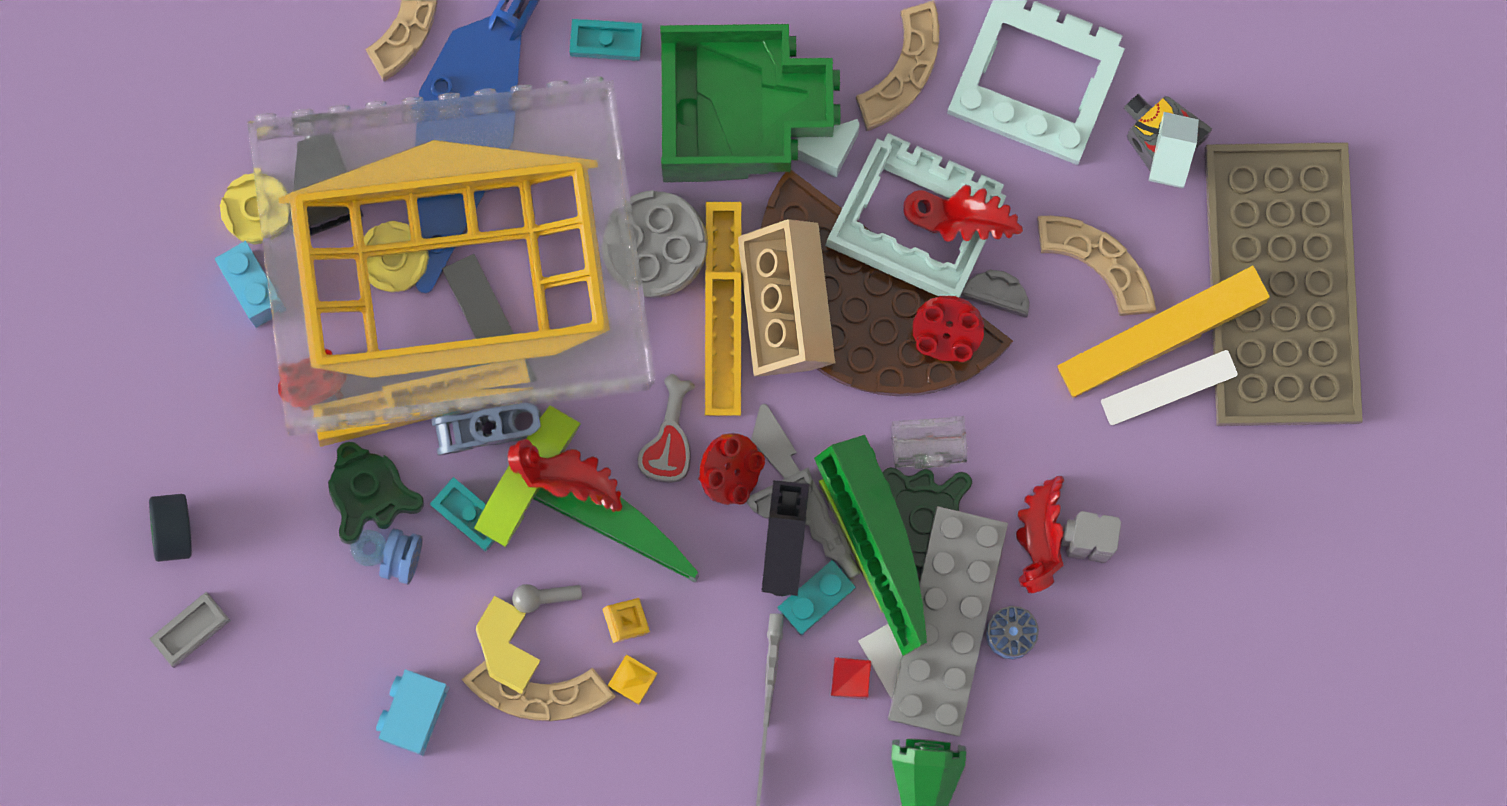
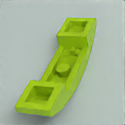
(512, 495)

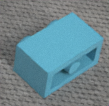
(247, 282)
(412, 712)

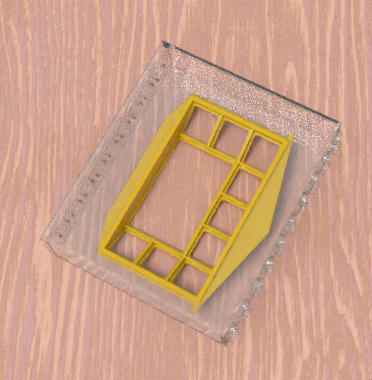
(440, 151)

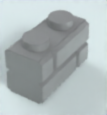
(1091, 536)

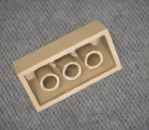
(786, 298)

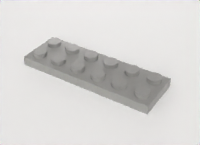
(956, 599)

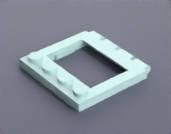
(1021, 120)
(883, 250)

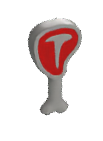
(669, 453)

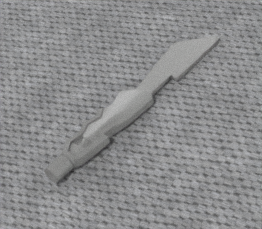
(778, 449)
(774, 635)

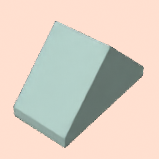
(1174, 150)
(829, 152)

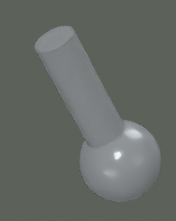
(528, 598)

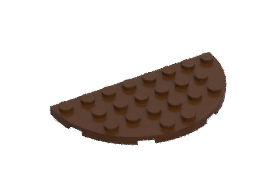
(874, 311)

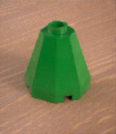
(927, 771)

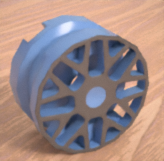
(401, 556)
(1012, 632)

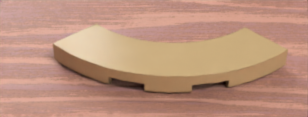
(403, 37)
(911, 71)
(1104, 256)
(542, 701)

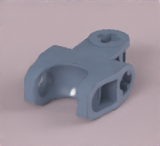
(469, 431)

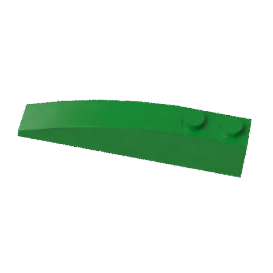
(625, 527)
(877, 535)

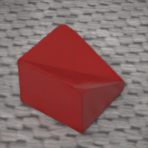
(851, 678)

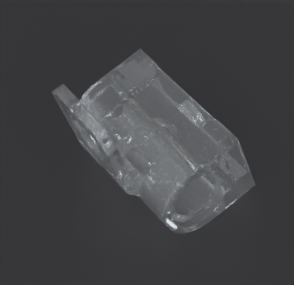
(929, 442)

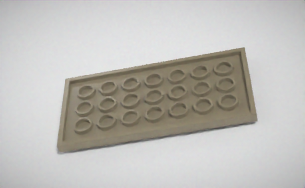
(1292, 221)

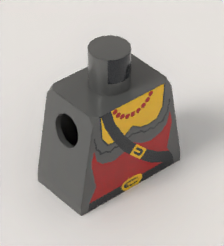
(1145, 131)

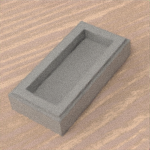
(189, 629)

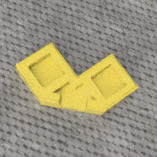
(503, 660)

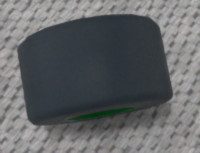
(170, 527)

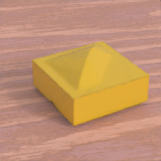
(626, 620)
(632, 679)

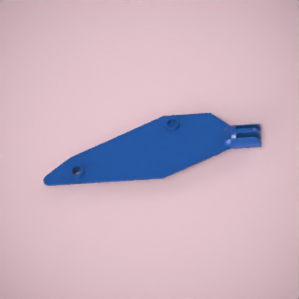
(471, 60)

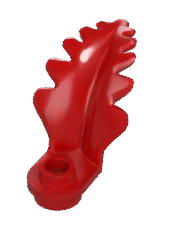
(961, 214)
(565, 474)
(1041, 535)

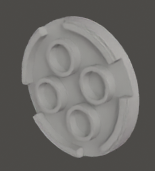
(668, 242)

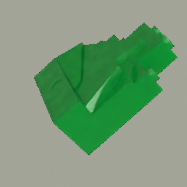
(739, 100)

